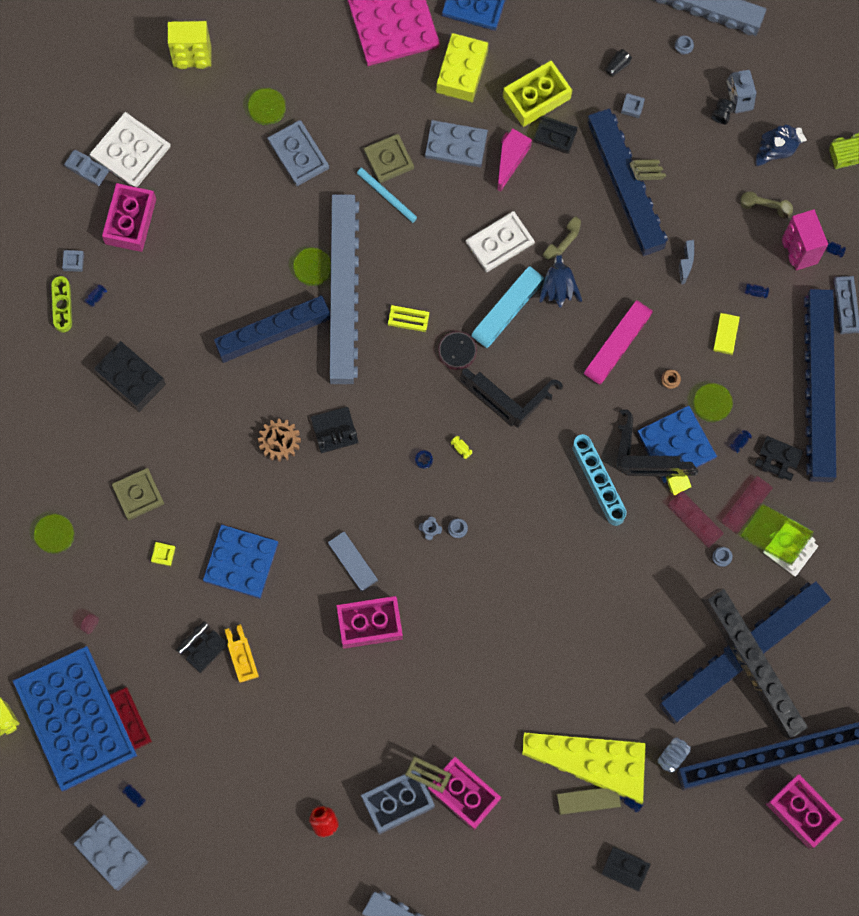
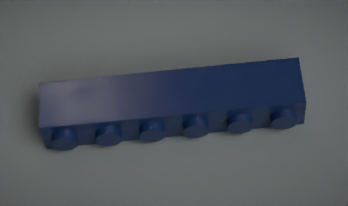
(272, 329)

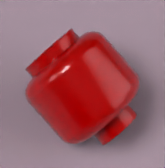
(323, 821)

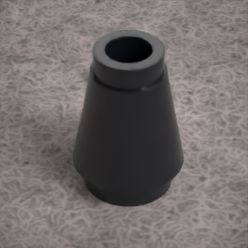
(618, 62)

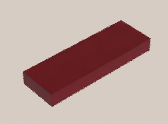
(131, 718)

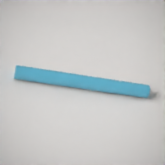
(387, 195)

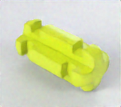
(461, 447)

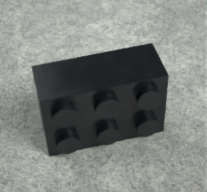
(129, 376)

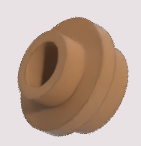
(671, 373)

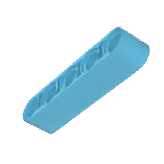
(508, 307)
(599, 489)

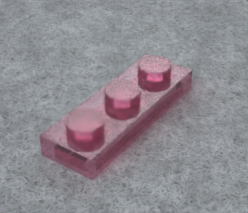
(747, 505)
(695, 519)

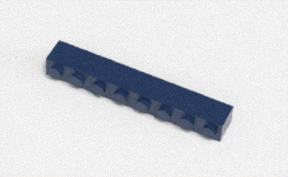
(628, 189)

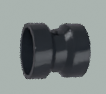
(722, 112)

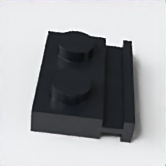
(555, 134)
(625, 869)

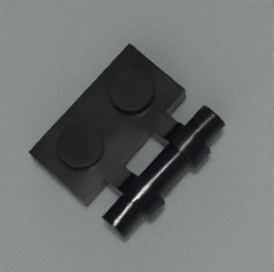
(780, 453)
(207, 651)

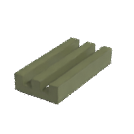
(647, 166)
(444, 782)

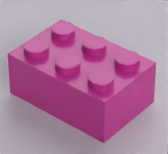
(129, 217)
(804, 240)
(369, 622)
(466, 794)
(804, 812)

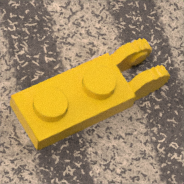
(241, 656)

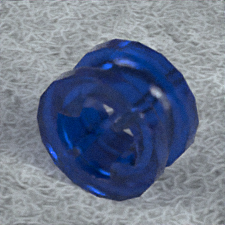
(428, 455)

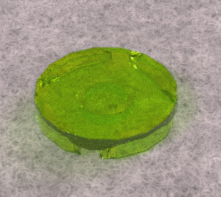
(266, 106)
(312, 266)
(713, 402)
(54, 533)

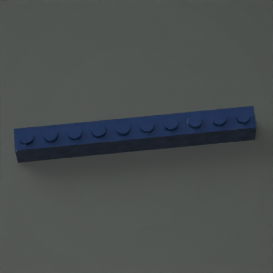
(821, 386)
(726, 667)
(768, 756)

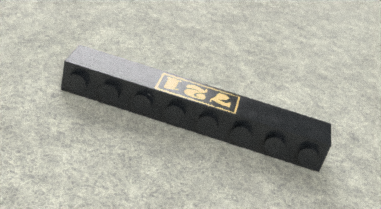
(754, 663)

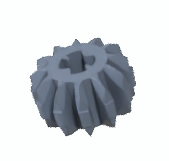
(674, 755)

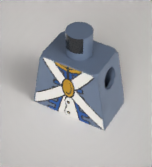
(741, 87)

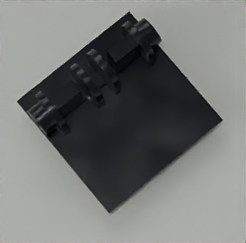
(334, 430)

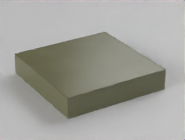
(389, 158)
(138, 494)

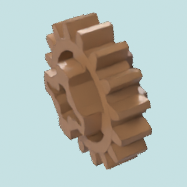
(272, 442)

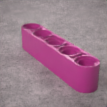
(618, 342)

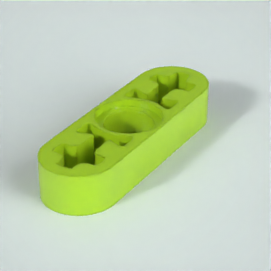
(57, 317)

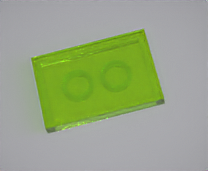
(777, 534)

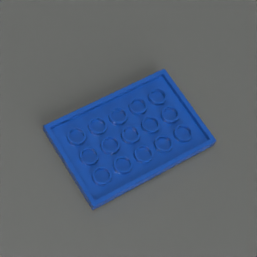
(75, 718)

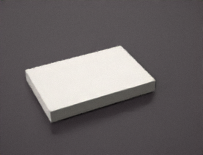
(499, 241)

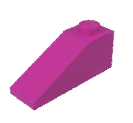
(513, 151)

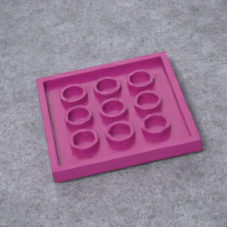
(393, 28)

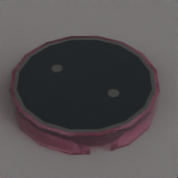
(457, 350)

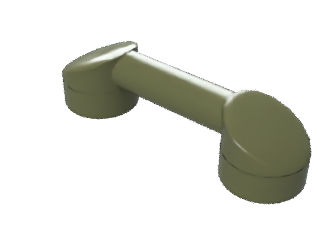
(783, 208)
(552, 251)

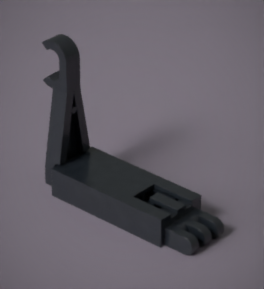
(502, 403)
(648, 465)

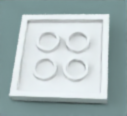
(130, 150)

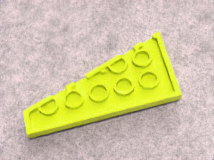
(597, 761)

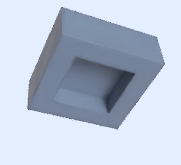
(633, 105)
(73, 260)

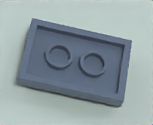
(456, 143)
(298, 153)

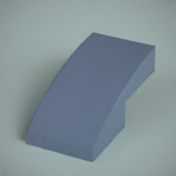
(86, 168)
(686, 264)

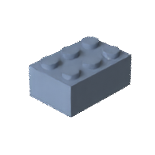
(397, 802)
(111, 853)

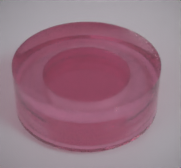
(89, 623)

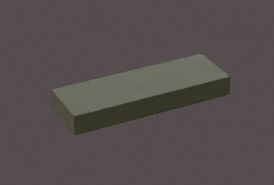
(587, 801)

